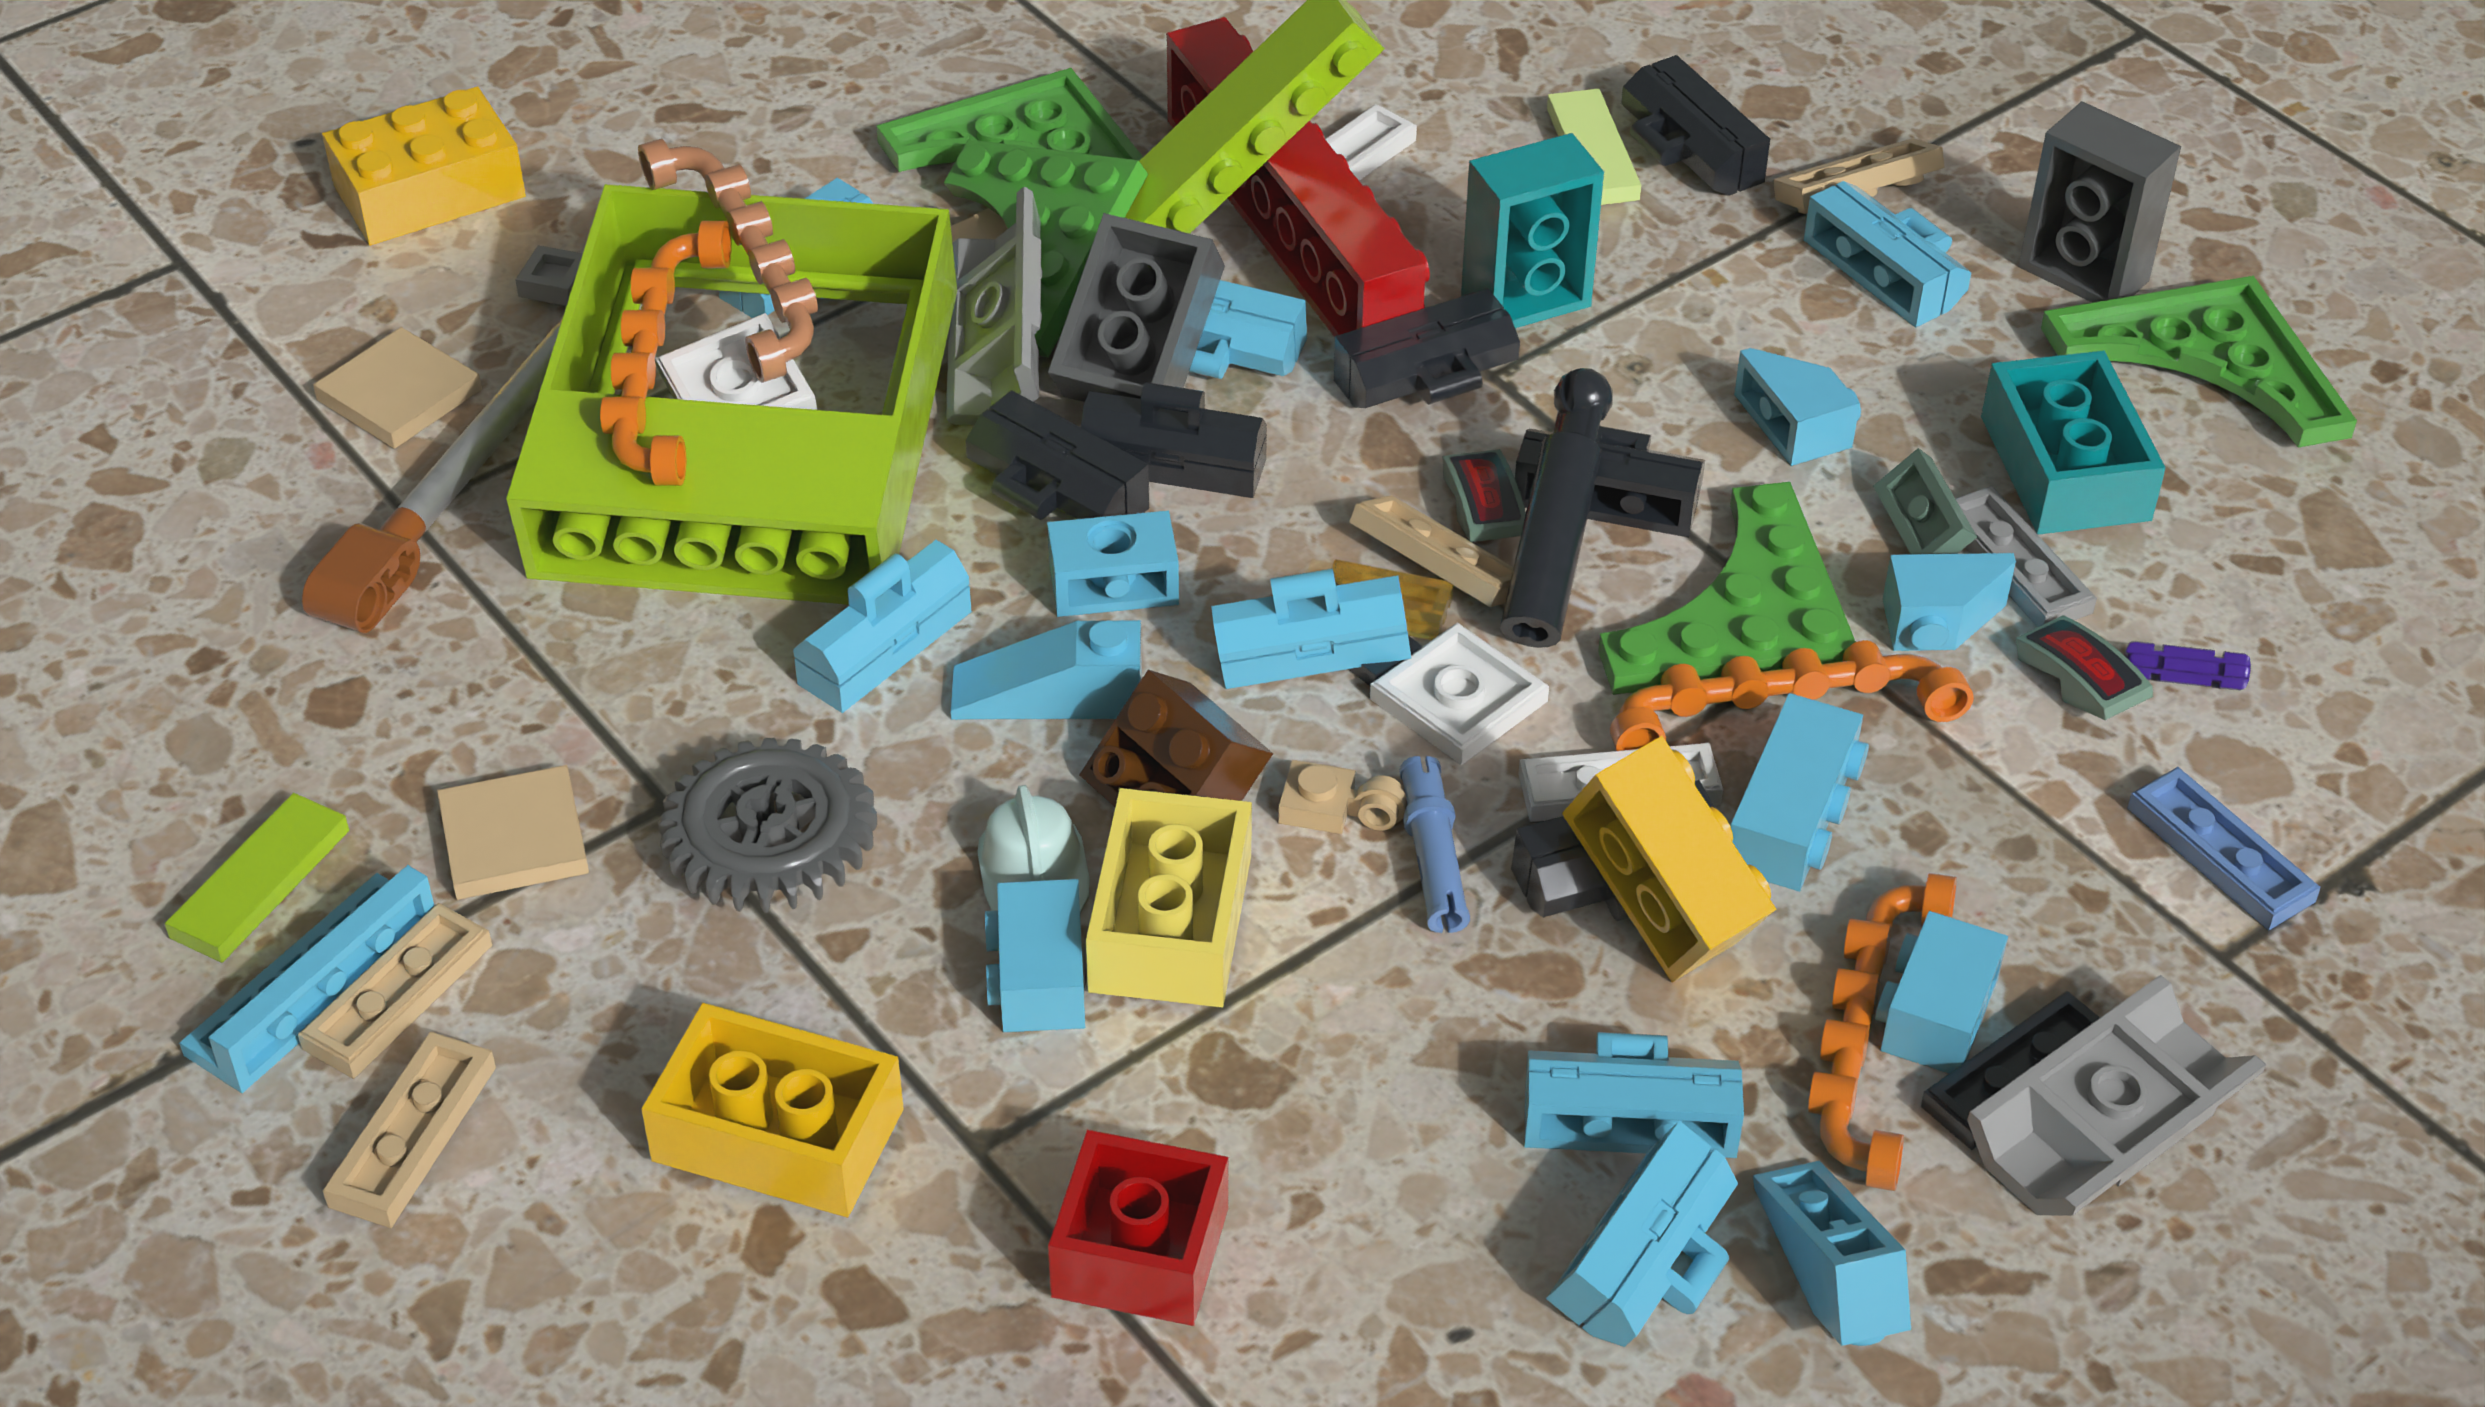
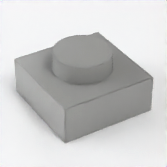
(548, 275)

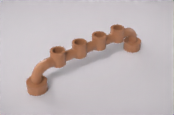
(748, 227)

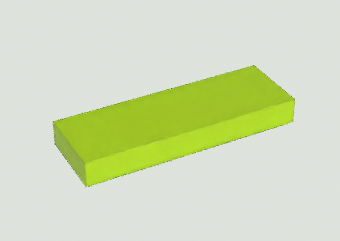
(257, 877)

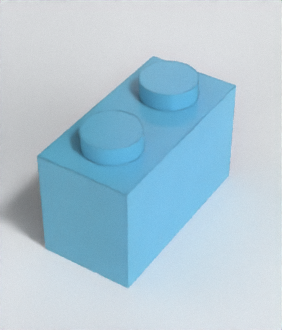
(1038, 956)
(1942, 992)

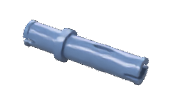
(1430, 823)

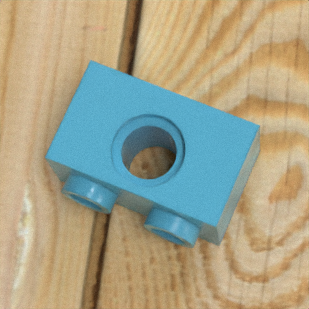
(1113, 563)

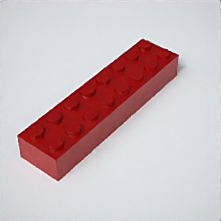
(1306, 201)

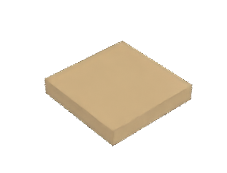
(397, 387)
(512, 832)

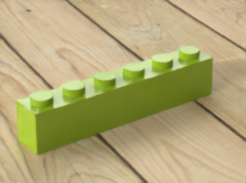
(1253, 113)

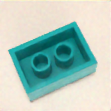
(1534, 228)
(2072, 442)

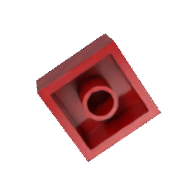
(1139, 1227)

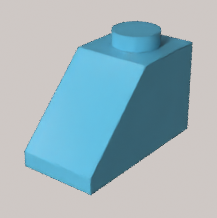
(1797, 404)
(1943, 597)

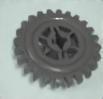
(763, 847)

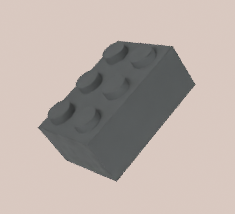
(2098, 205)
(1136, 310)

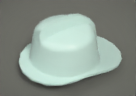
(1031, 842)

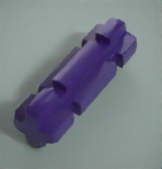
(2190, 665)

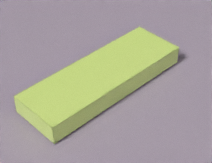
(1590, 121)

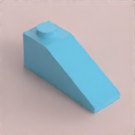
(1059, 674)
(1838, 1253)

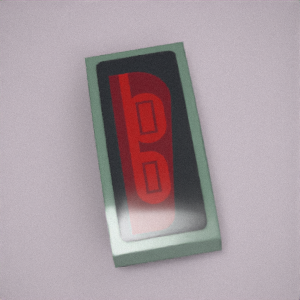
(1485, 495)
(2089, 668)

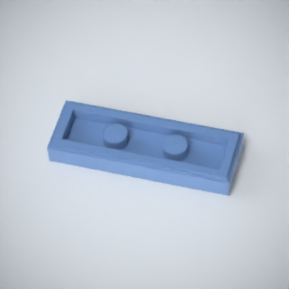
(2223, 848)

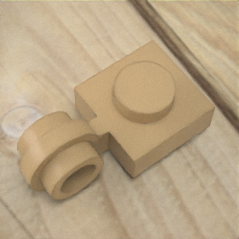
(1325, 795)

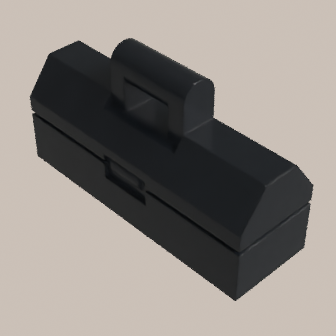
(1695, 124)
(1426, 351)
(1182, 438)
(1054, 463)
(1632, 482)
(1559, 872)

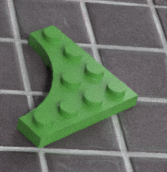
(1037, 113)
(1070, 200)
(2219, 334)
(1759, 606)

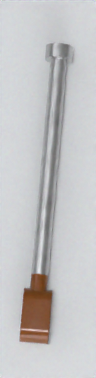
(375, 566)

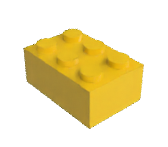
(424, 165)
(1669, 858)
(774, 1109)

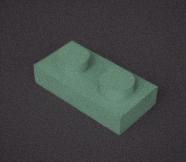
(1924, 507)

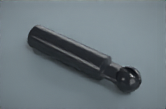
(1557, 512)

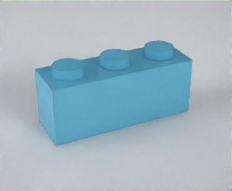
(1799, 790)

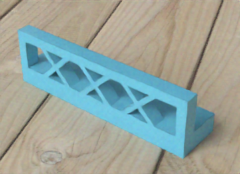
(274, 1007)

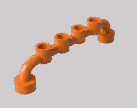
(645, 331)
(1940, 689)
(1847, 1040)

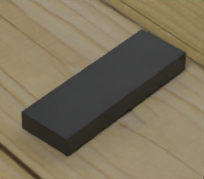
(2002, 1062)

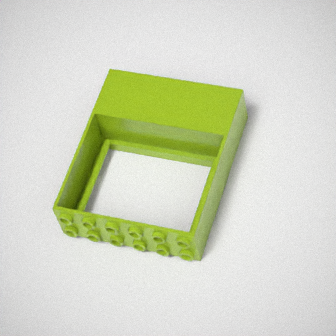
(769, 492)

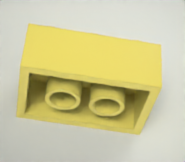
(1169, 897)

